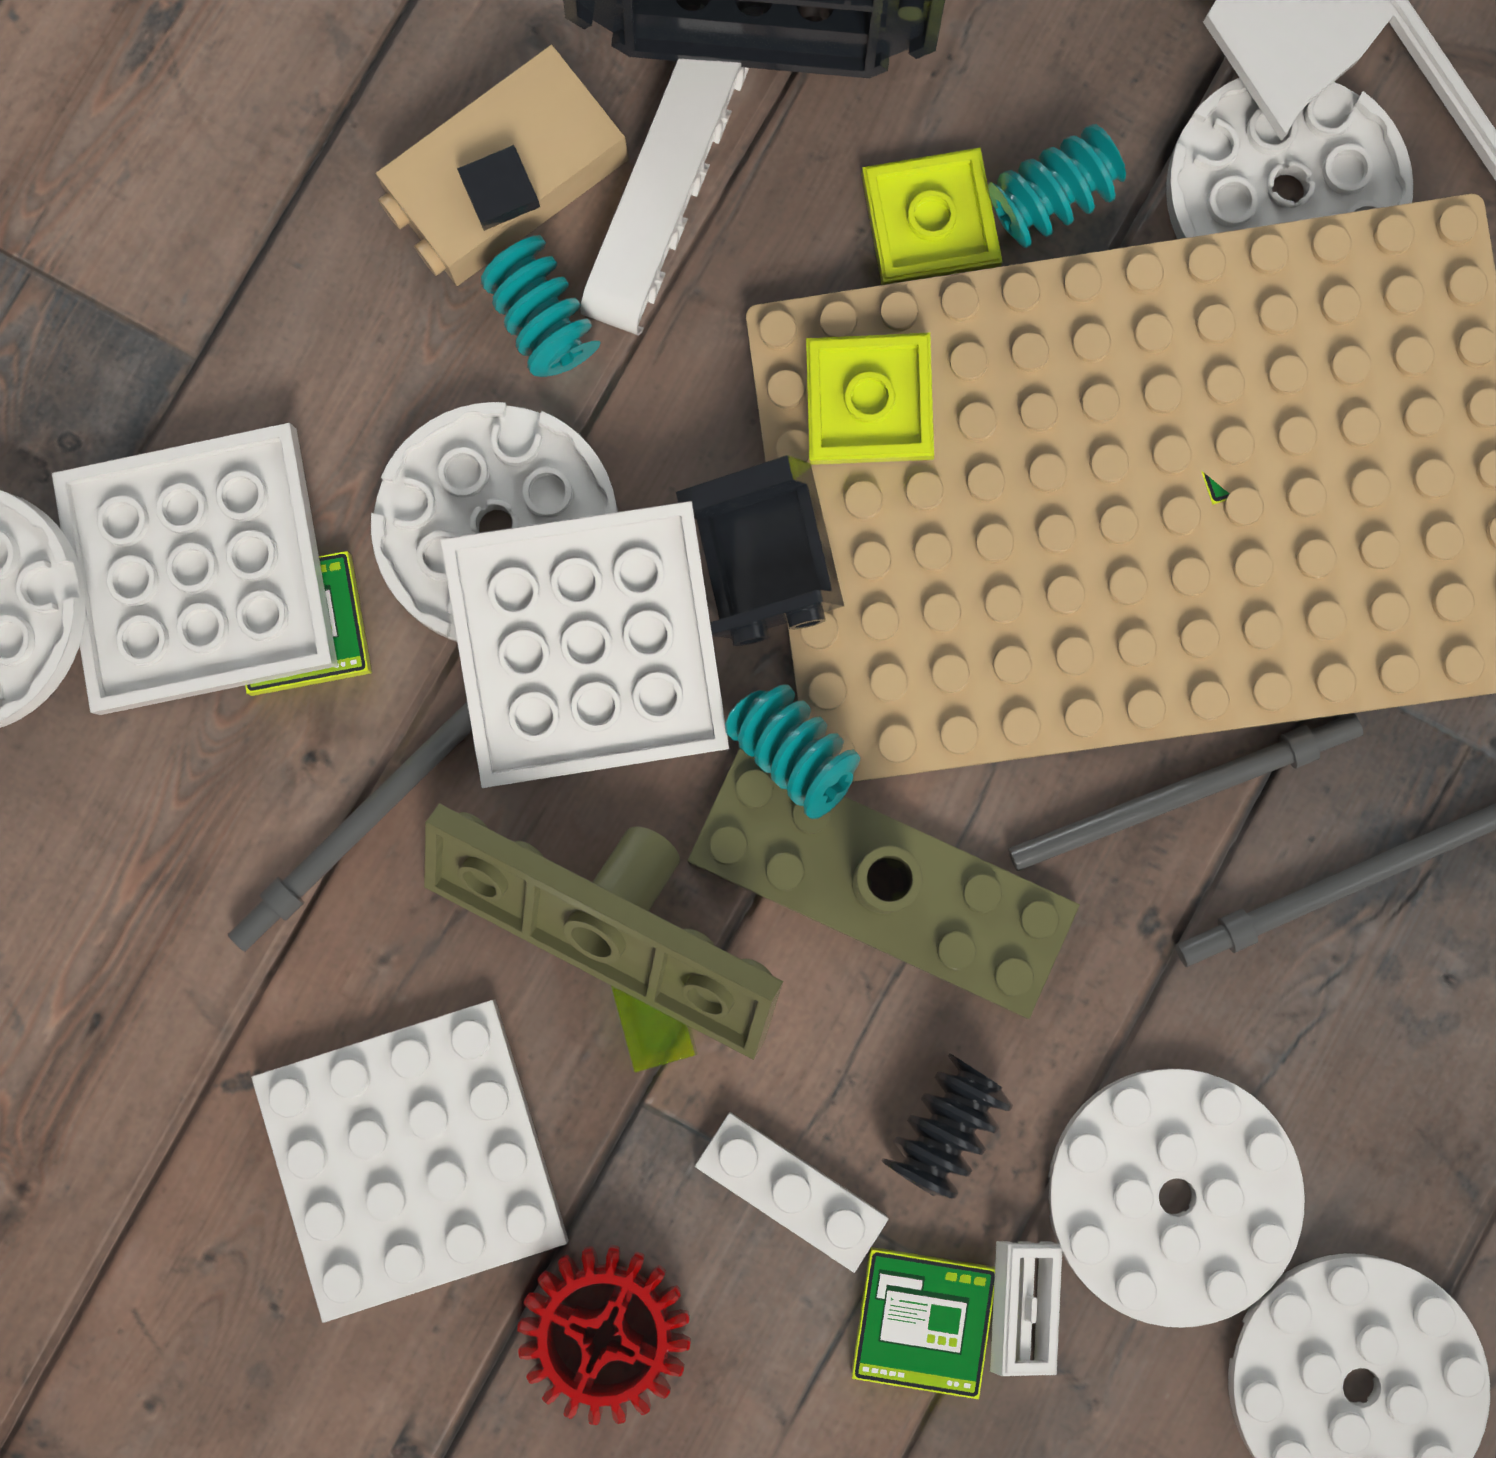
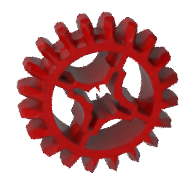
(632, 1348)

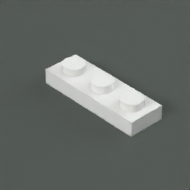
(792, 1192)

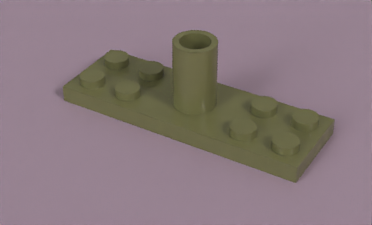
(954, 910)
(604, 923)

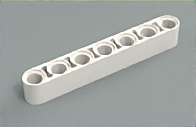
(659, 189)

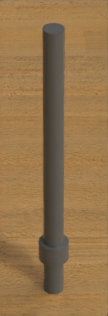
(1295, 748)
(284, 896)
(1242, 929)

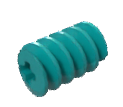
(1056, 183)
(534, 308)
(793, 748)

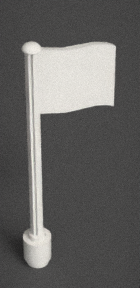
(1300, 47)

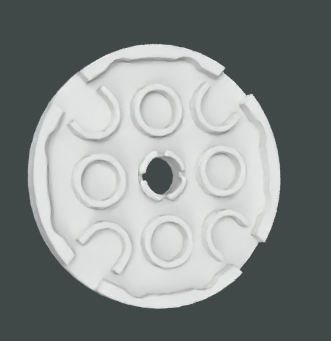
(1230, 154)
(458, 472)
(38, 607)
(1240, 1212)
(1350, 1316)

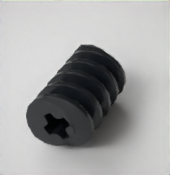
(949, 1129)

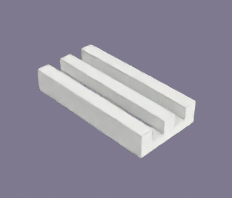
(1017, 1308)

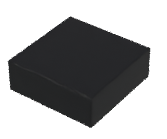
(498, 187)

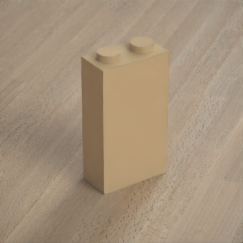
(561, 141)

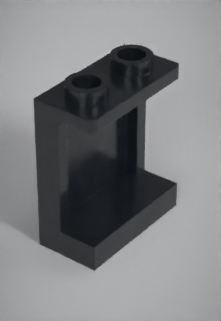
(765, 549)

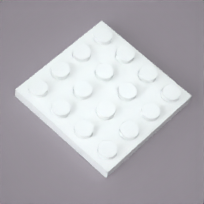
(196, 569)
(585, 643)
(409, 1160)

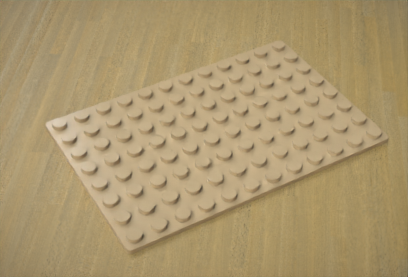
(1062, 546)

